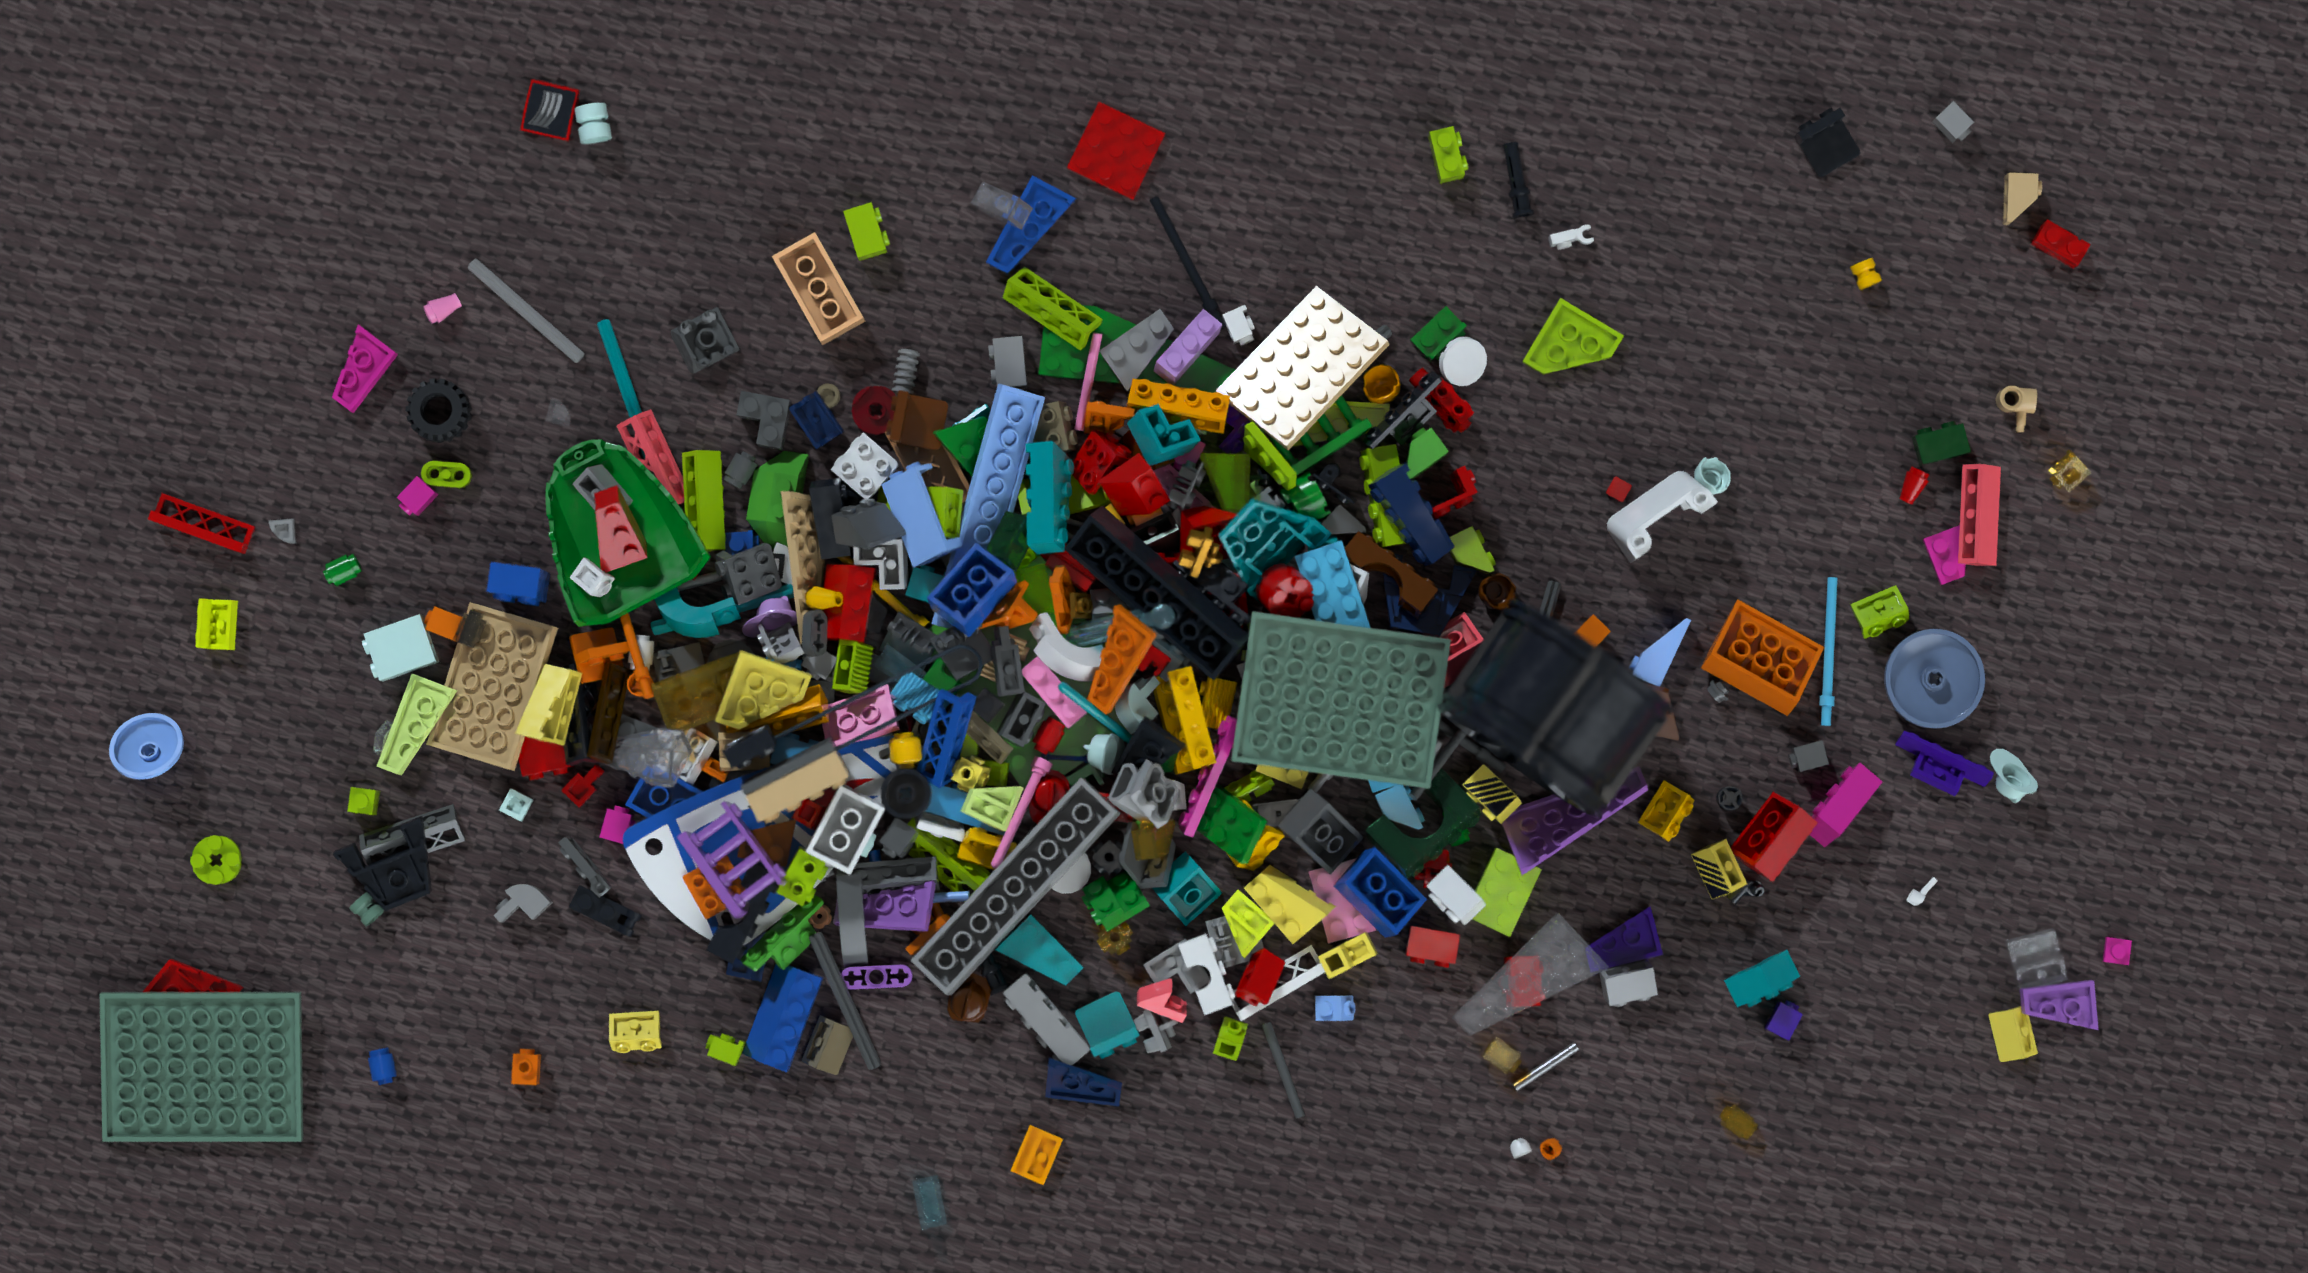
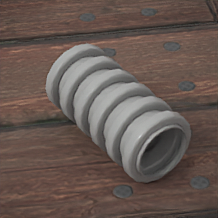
(905, 371)

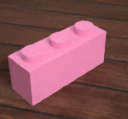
(1046, 685)

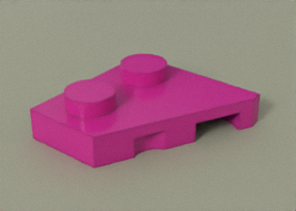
(1943, 554)

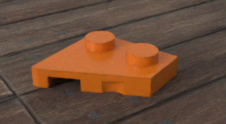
(1106, 417)
(1061, 587)

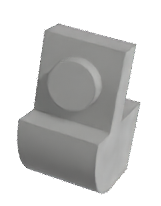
(527, 897)

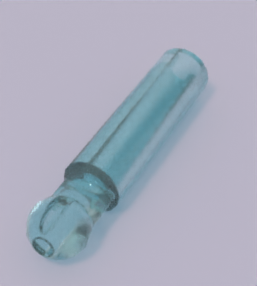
(1095, 630)

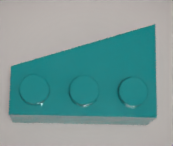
(1040, 951)

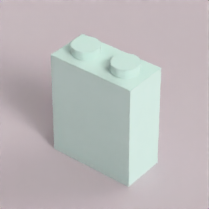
(400, 648)

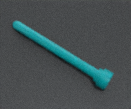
(1095, 712)

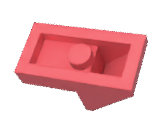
(1158, 999)

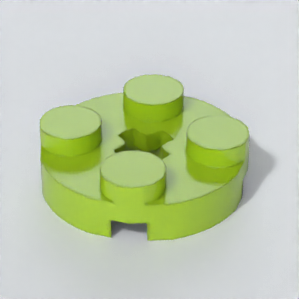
(230, 860)

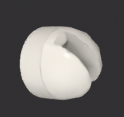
(1520, 1147)

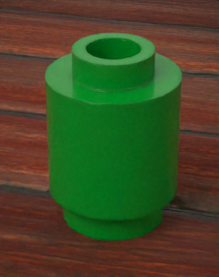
(342, 569)

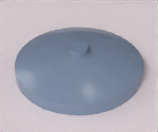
(1934, 678)

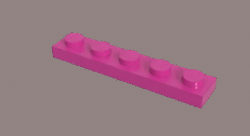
(1208, 778)

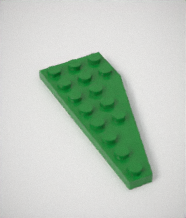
(1066, 361)

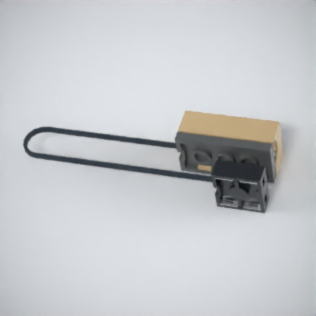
(811, 769)

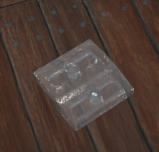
(2036, 959)

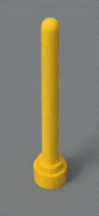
(889, 598)

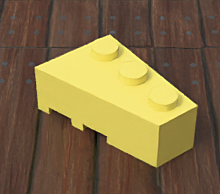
(551, 705)
(1287, 903)

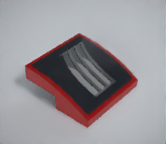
(550, 109)

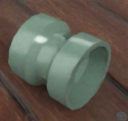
(366, 909)

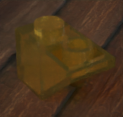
(1152, 841)

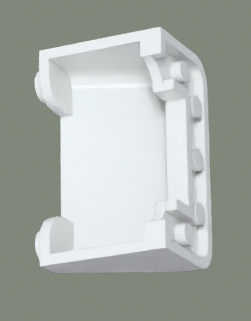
(1629, 523)

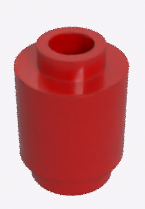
(1048, 736)

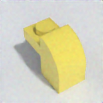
(1347, 955)

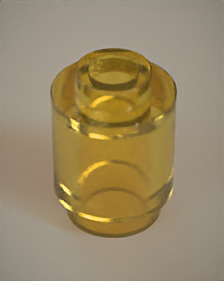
(1738, 1121)

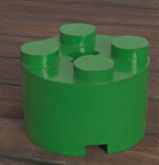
(1305, 497)

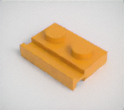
(1036, 1154)

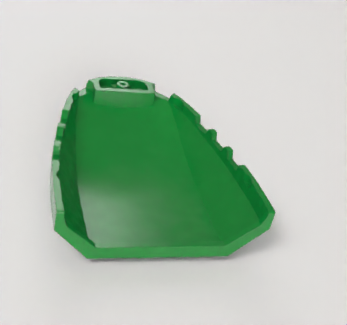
(672, 542)

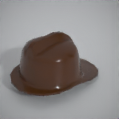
(970, 1000)

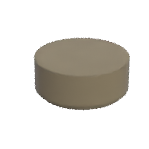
(829, 394)

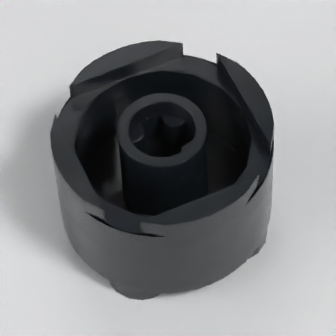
(892, 797)

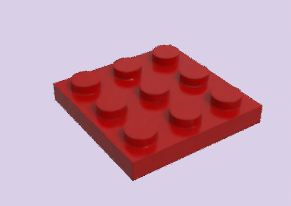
(1116, 151)

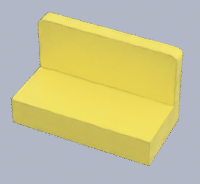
(2012, 1034)

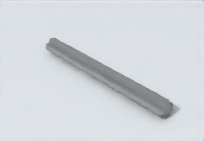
(525, 310)

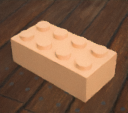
(818, 288)

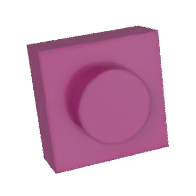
(2117, 951)

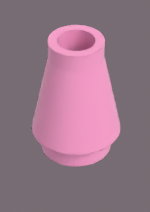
(441, 308)

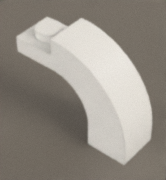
(1062, 656)

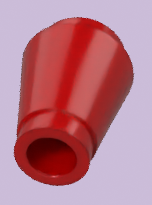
(1913, 484)

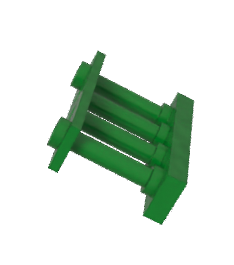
(1336, 439)

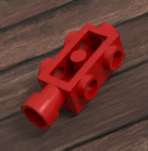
(1449, 403)

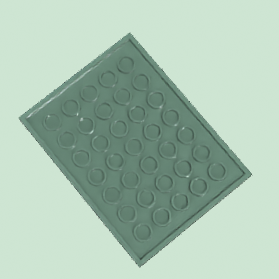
(1340, 700)
(201, 1066)

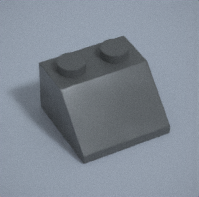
(866, 525)

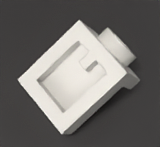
(592, 578)

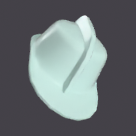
(1104, 752)
(2012, 776)

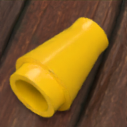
(823, 598)

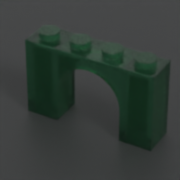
(1411, 854)

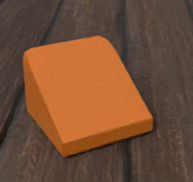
(712, 768)

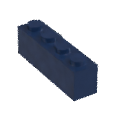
(1411, 514)

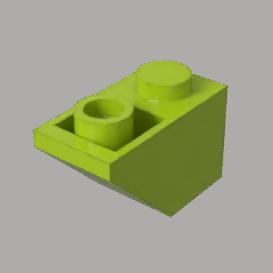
(1470, 552)

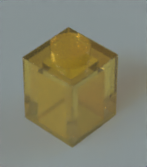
(1502, 1056)

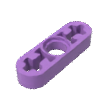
(894, 969)

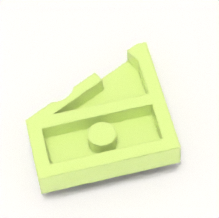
(992, 805)

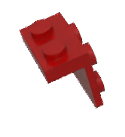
(1097, 459)
(1464, 485)

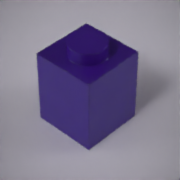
(1784, 1020)

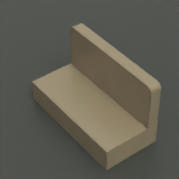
(828, 1045)

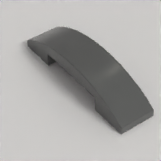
(852, 920)

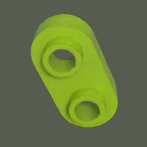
(446, 474)

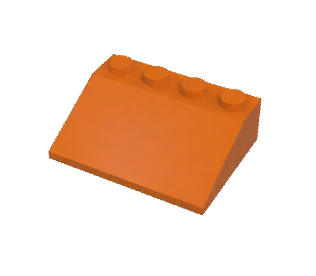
(1762, 657)

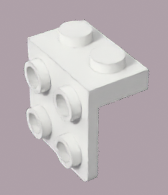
(864, 466)

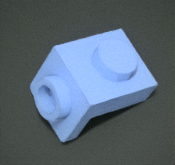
(1334, 1008)

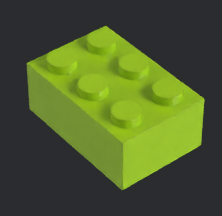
(1504, 892)

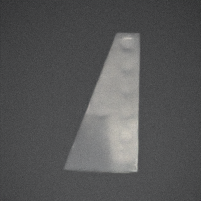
(1541, 968)

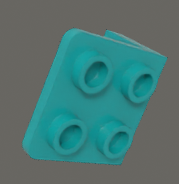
(1107, 1024)

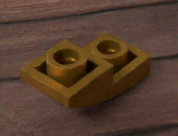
(1080, 605)

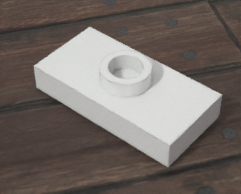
(940, 826)

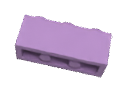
(1187, 347)

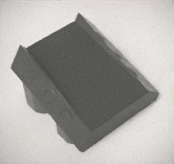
(704, 340)

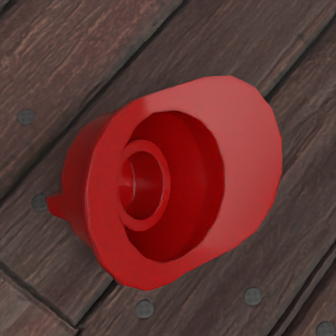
(1047, 794)

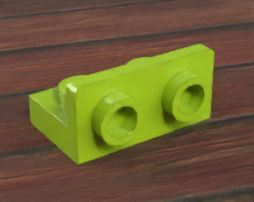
(1880, 612)

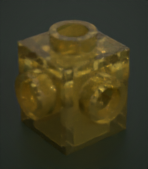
(1118, 947)

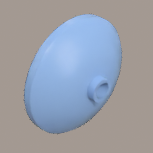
(141, 737)

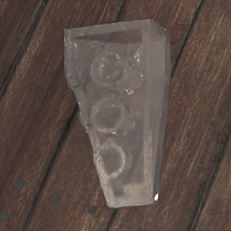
(653, 755)

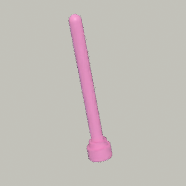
(1040, 768)

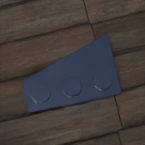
(1080, 1085)

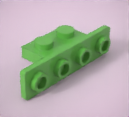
(785, 939)

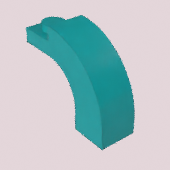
(695, 621)

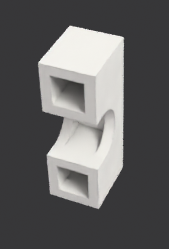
(1200, 952)

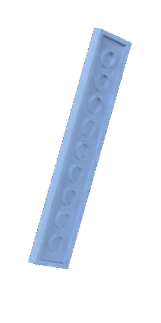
(997, 470)

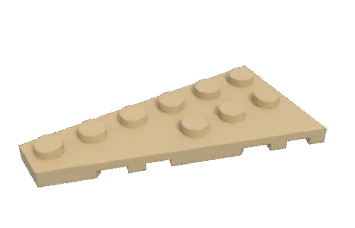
(803, 550)

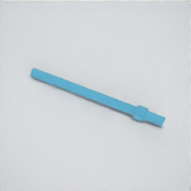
(1827, 699)

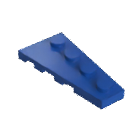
(1014, 243)

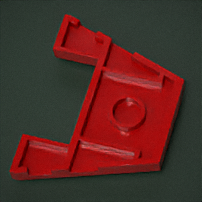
(184, 978)

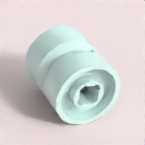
(593, 123)

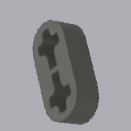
(814, 633)

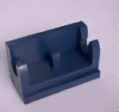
(816, 420)

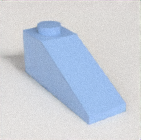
(1656, 659)

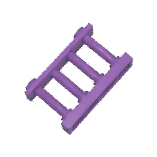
(722, 882)

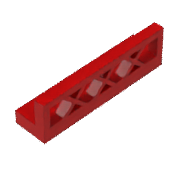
(193, 530)

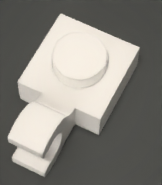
(1564, 239)

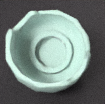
(1713, 475)

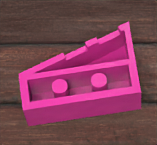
(1843, 803)

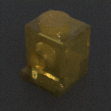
(2076, 473)

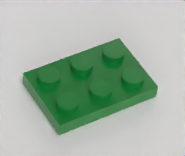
(1231, 824)

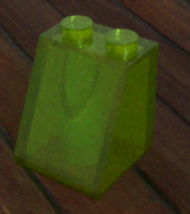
(1228, 479)

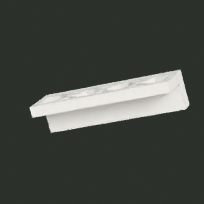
(1287, 987)

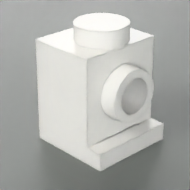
(1239, 325)

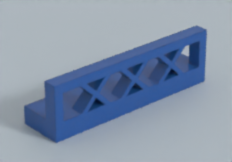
(954, 736)

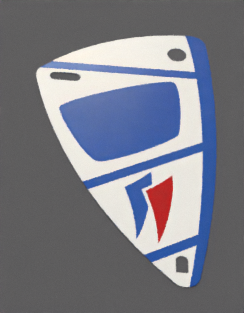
(666, 870)

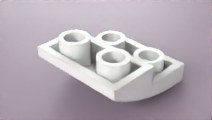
(702, 749)

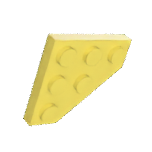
(759, 689)

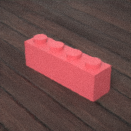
(1979, 515)

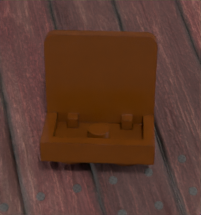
(916, 420)

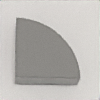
(284, 529)

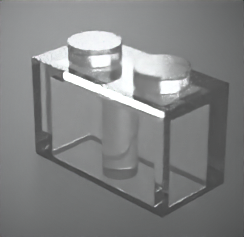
(1002, 205)

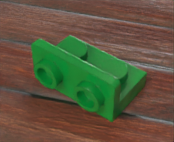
(1438, 333)

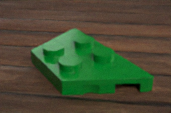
(964, 441)

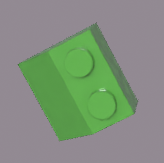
(1424, 452)

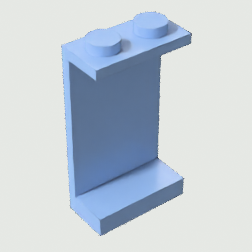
(916, 514)

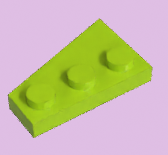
(1268, 457)

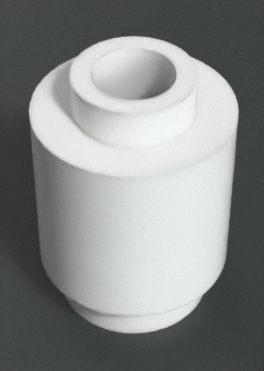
(646, 648)

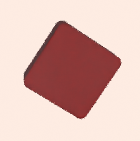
(1618, 489)

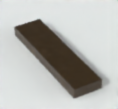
(608, 713)

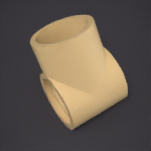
(2025, 403)

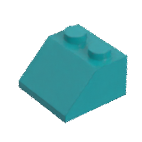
(1188, 889)

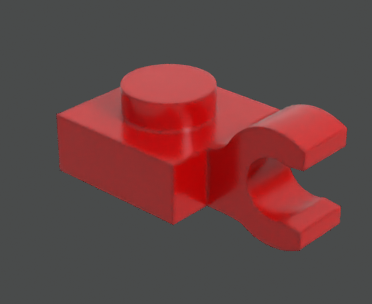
(580, 787)

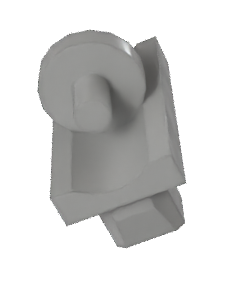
(1160, 1039)

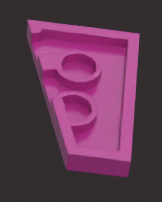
(364, 367)

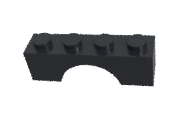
(729, 939)

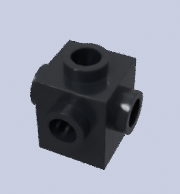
(1100, 851)

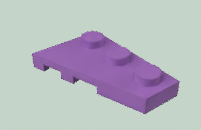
(2062, 1002)

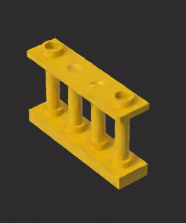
(1184, 718)

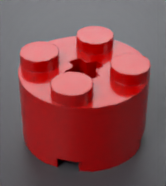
(1285, 591)

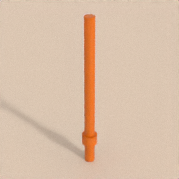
(641, 672)

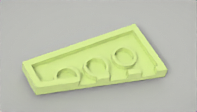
(416, 716)

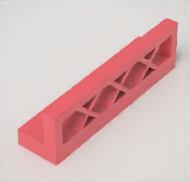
(658, 454)

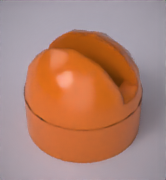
(1545, 1150)

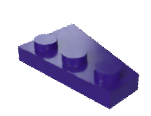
(1630, 942)

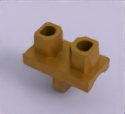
(1202, 543)

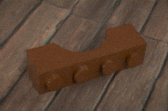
(1414, 591)

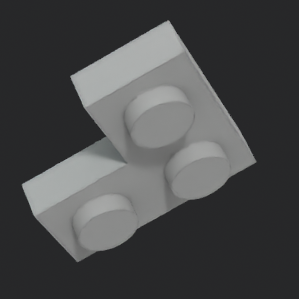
(1172, 962)

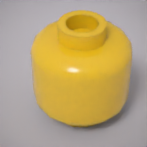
(905, 750)

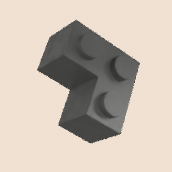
(771, 413)

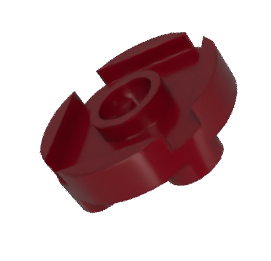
(861, 409)

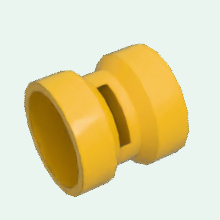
(1865, 273)

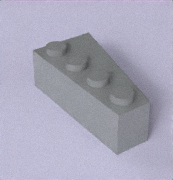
(1045, 1018)

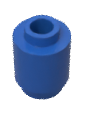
(382, 1066)

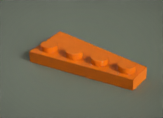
(1122, 654)

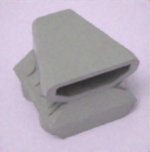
(1144, 793)

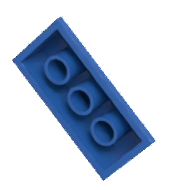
(782, 1017)

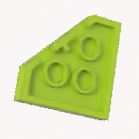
(1571, 340)

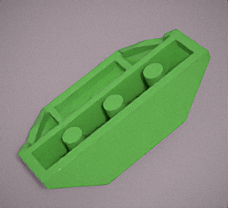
(765, 505)

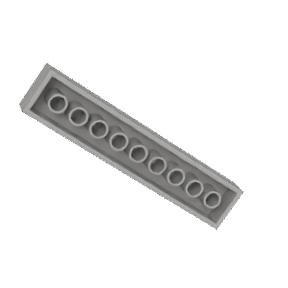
(1015, 887)

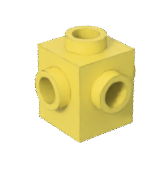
(978, 773)

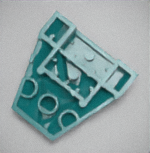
(1268, 536)

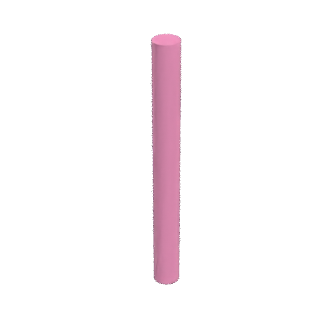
(1088, 380)

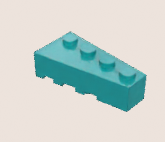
(1049, 497)

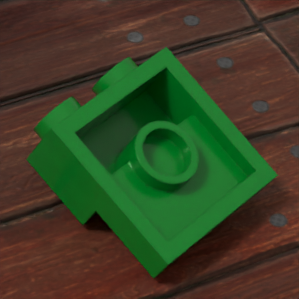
(1114, 900)

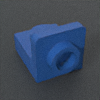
(740, 541)

